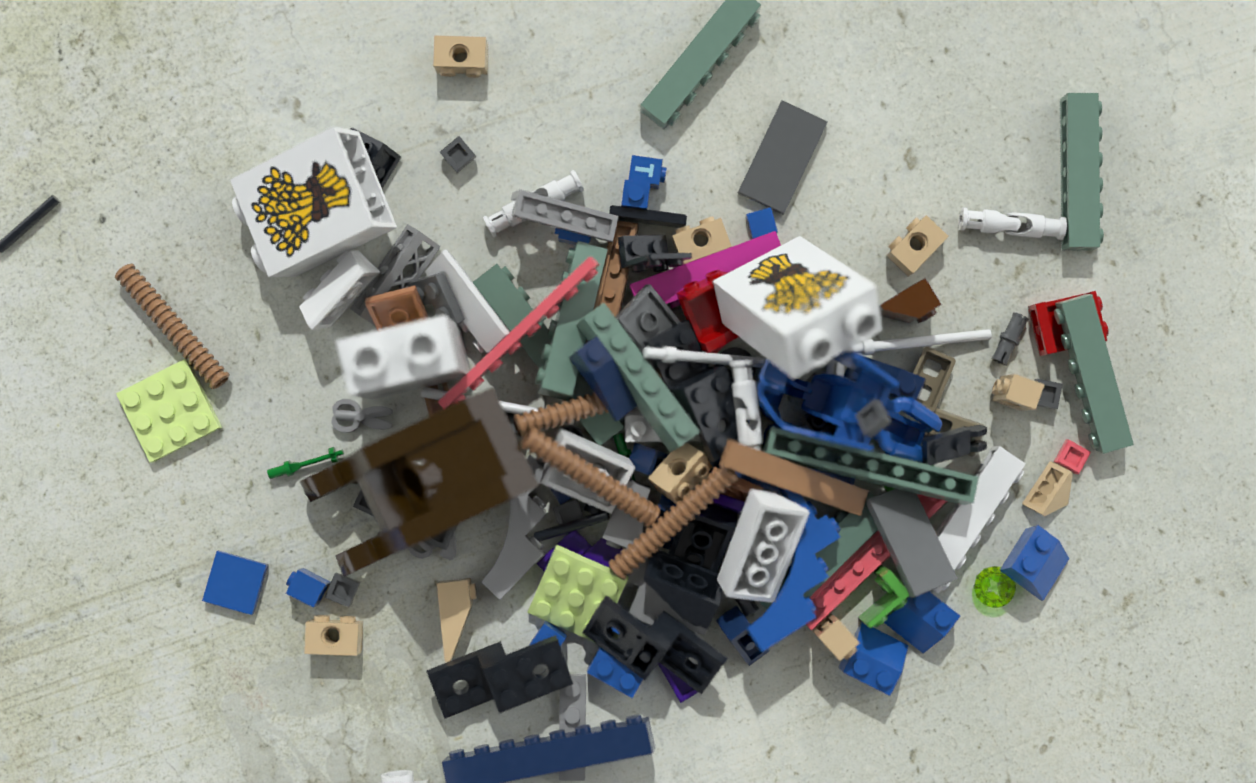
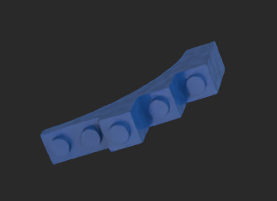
(790, 608)

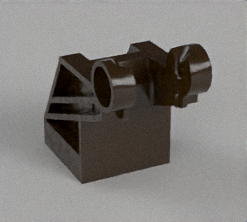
(430, 476)

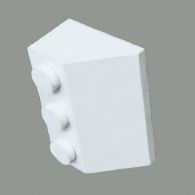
(337, 289)
(606, 460)

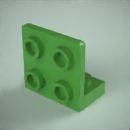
(893, 599)

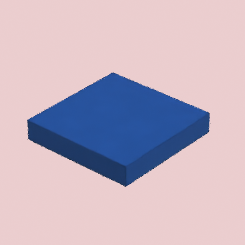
(235, 582)

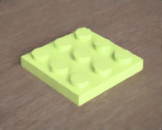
(168, 410)
(573, 590)

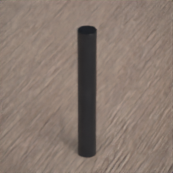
(28, 222)
(572, 526)

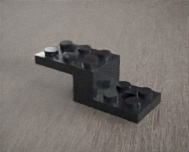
(698, 389)
(646, 647)
(500, 677)

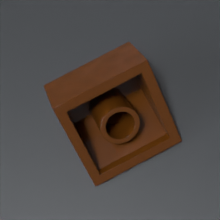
(912, 304)

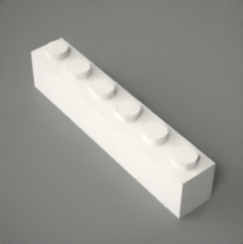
(964, 522)

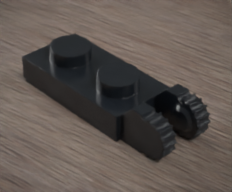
(952, 444)

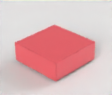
(1072, 456)

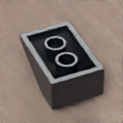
(705, 537)
(684, 587)

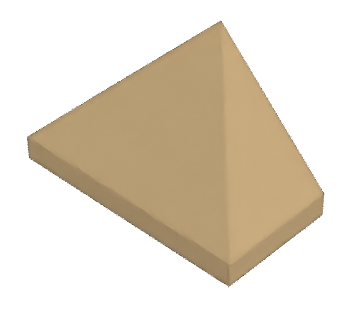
(1050, 490)

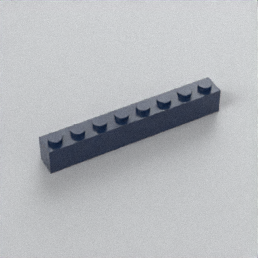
(552, 753)

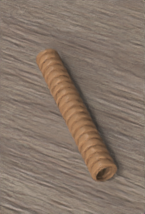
(171, 325)
(558, 414)
(590, 477)
(672, 521)

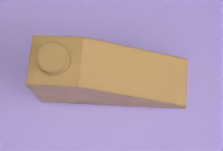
(455, 604)

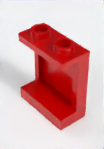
(703, 312)
(1047, 330)

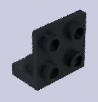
(381, 156)
(648, 252)

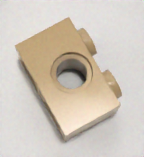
(449, 46)
(711, 229)
(930, 237)
(1017, 392)
(680, 472)
(836, 637)
(318, 640)

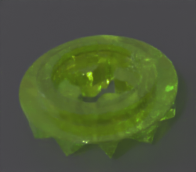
(1005, 589)

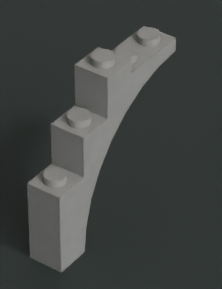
(622, 531)
(519, 550)

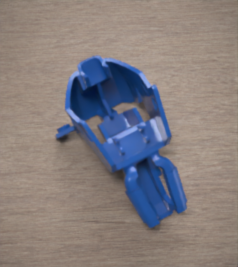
(839, 400)

